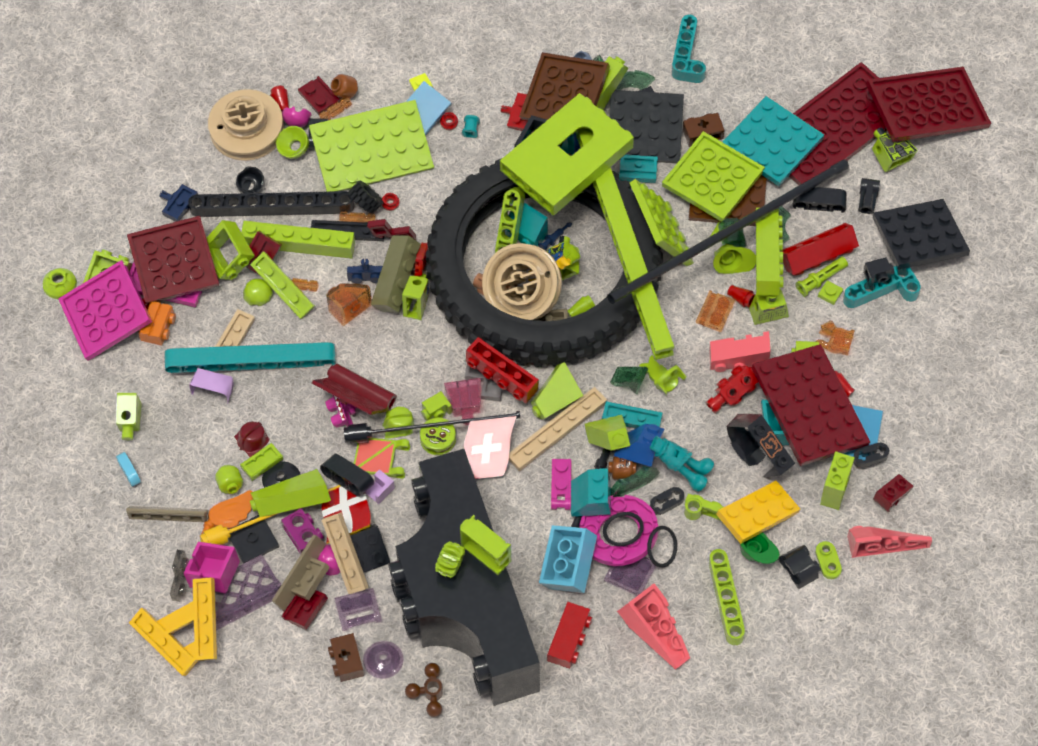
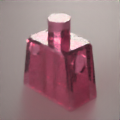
(464, 397)

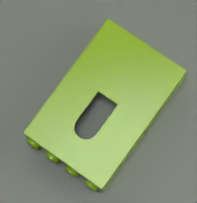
(552, 174)

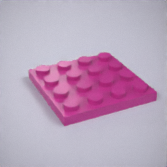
(105, 310)

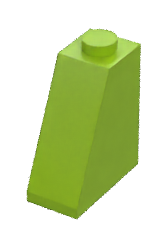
(556, 392)
(608, 433)

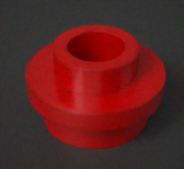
(449, 116)
(387, 197)

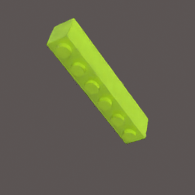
(304, 239)
(768, 257)

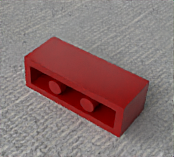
(569, 635)

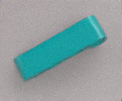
(683, 53)
(857, 295)

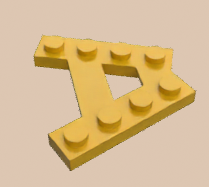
(199, 611)

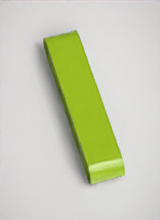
(726, 588)

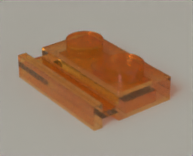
(715, 311)

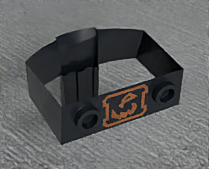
(759, 433)

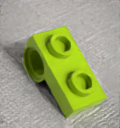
(704, 507)

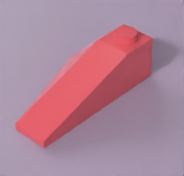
(874, 541)
(652, 622)

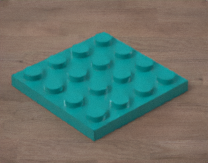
(774, 139)

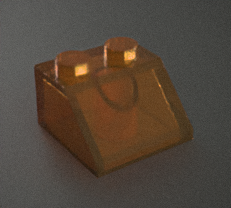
(348, 301)

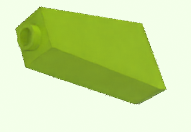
(614, 77)
(290, 494)

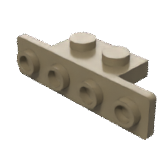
(304, 575)

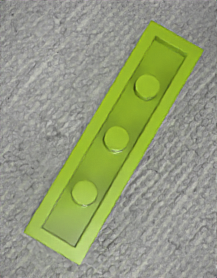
(282, 285)

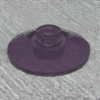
(383, 668)

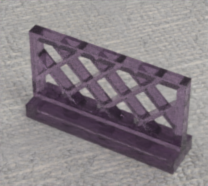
(246, 603)

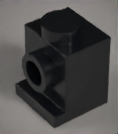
(878, 271)

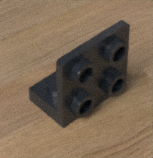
(370, 548)

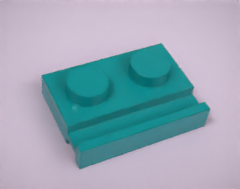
(638, 167)

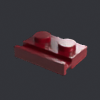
(318, 95)
(263, 243)
(303, 611)

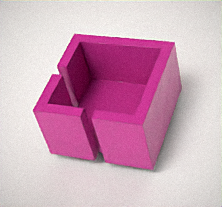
(212, 562)

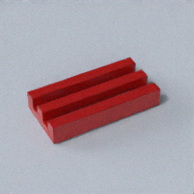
(421, 259)

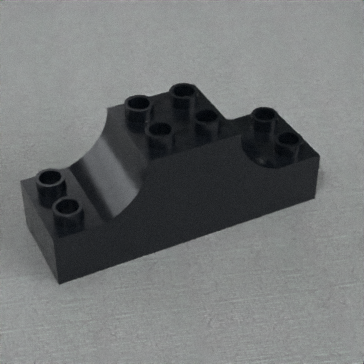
(476, 606)

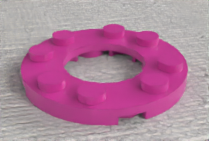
(627, 554)

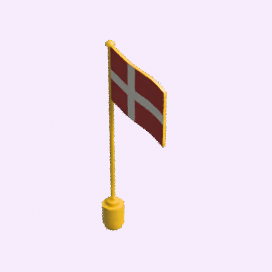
(353, 508)

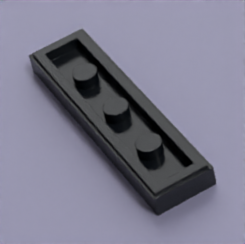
(360, 229)

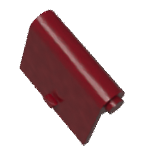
(356, 390)

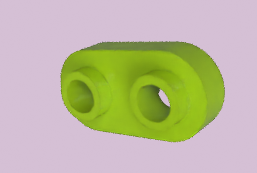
(828, 559)

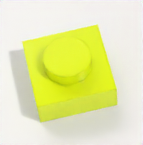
(416, 81)

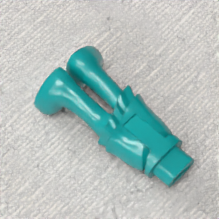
(675, 456)

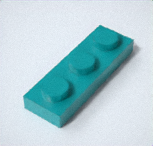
(632, 416)

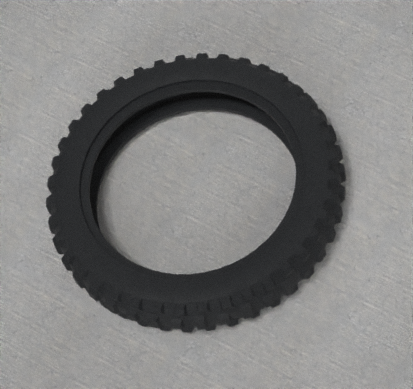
(512, 336)

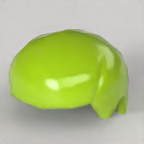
(257, 292)

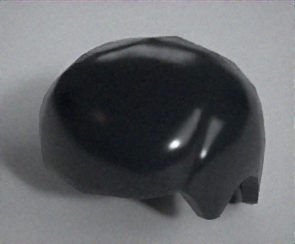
(248, 176)

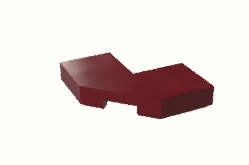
(382, 228)

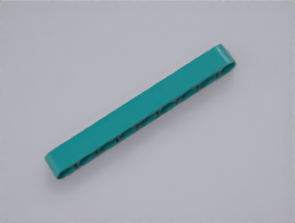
(249, 357)

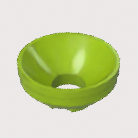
(288, 137)
(57, 290)

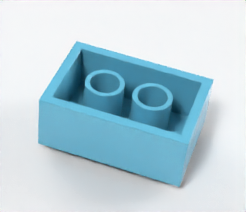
(568, 559)

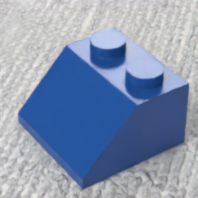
(640, 443)

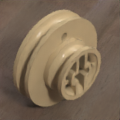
(249, 124)
(507, 268)

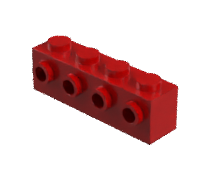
(819, 248)
(501, 370)

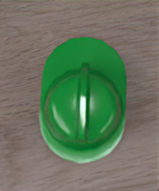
(760, 549)

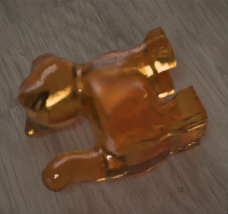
(838, 338)

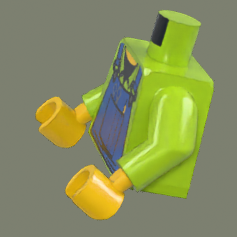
(566, 257)

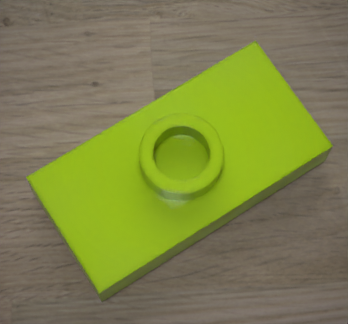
(261, 461)

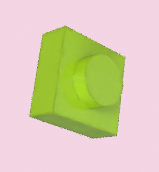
(830, 292)

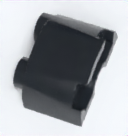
(800, 566)

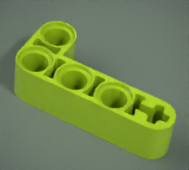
(508, 223)

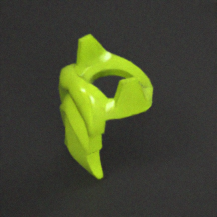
(663, 379)

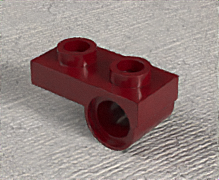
(892, 492)

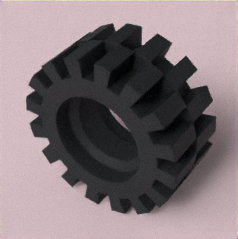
(365, 197)

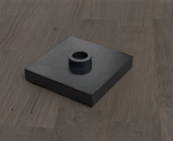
(253, 540)

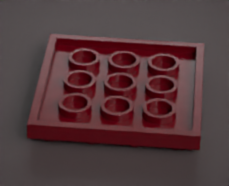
(173, 260)

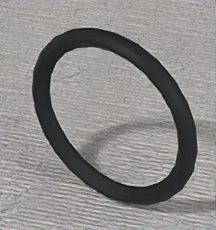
(616, 516)
(674, 546)

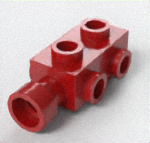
(735, 382)

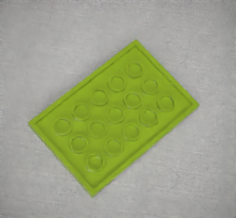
(371, 146)

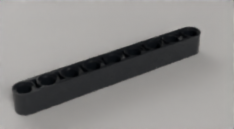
(263, 202)

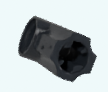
(869, 191)

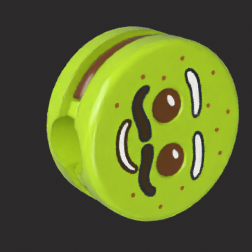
(438, 439)

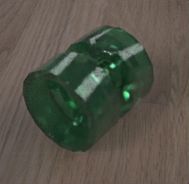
(737, 239)

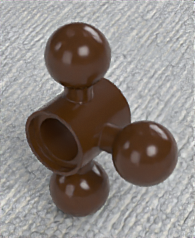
(413, 690)

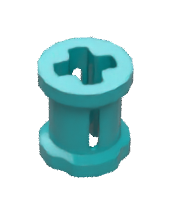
(470, 127)

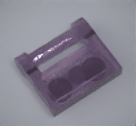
(357, 603)

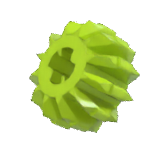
(450, 559)

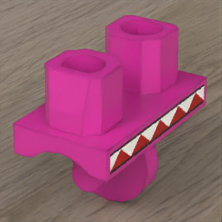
(344, 412)

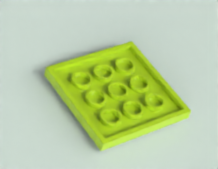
(713, 176)
(660, 220)

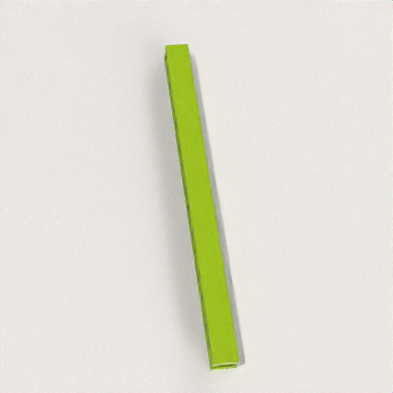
(630, 257)

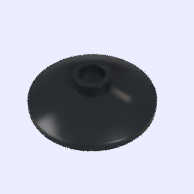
(286, 468)

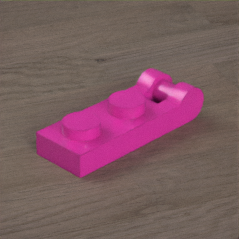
(561, 484)

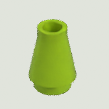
(582, 305)

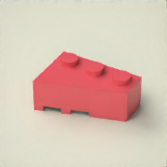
(731, 353)

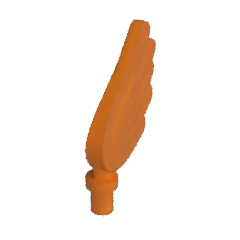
(229, 512)

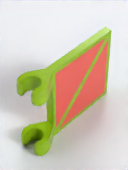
(380, 455)

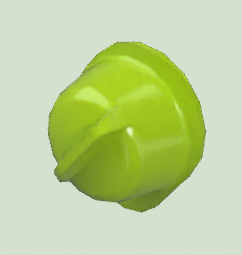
(733, 259)
(398, 417)

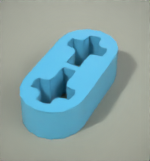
(128, 469)

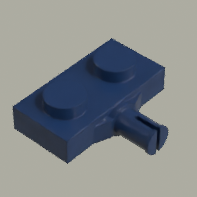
(177, 202)
(364, 272)

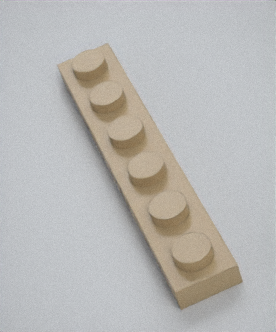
(557, 429)

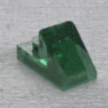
(629, 377)

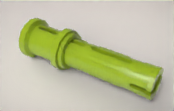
(816, 279)

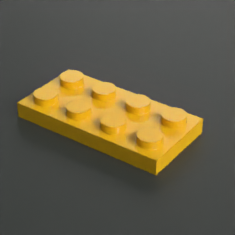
(758, 511)

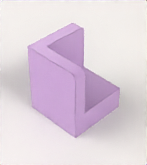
(382, 487)

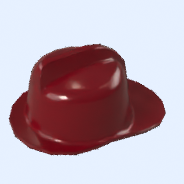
(252, 438)

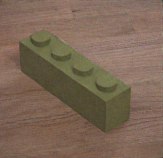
(395, 273)

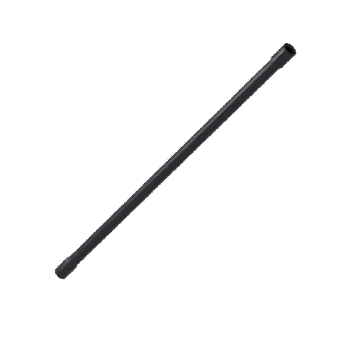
(623, 291)

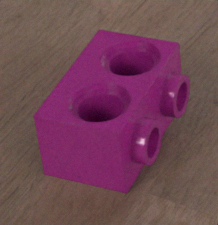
(300, 533)

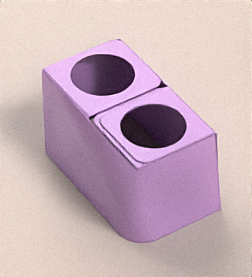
(212, 381)

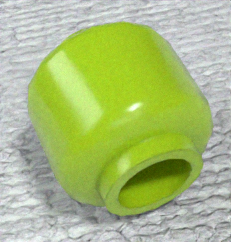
(229, 479)

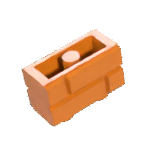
(158, 330)

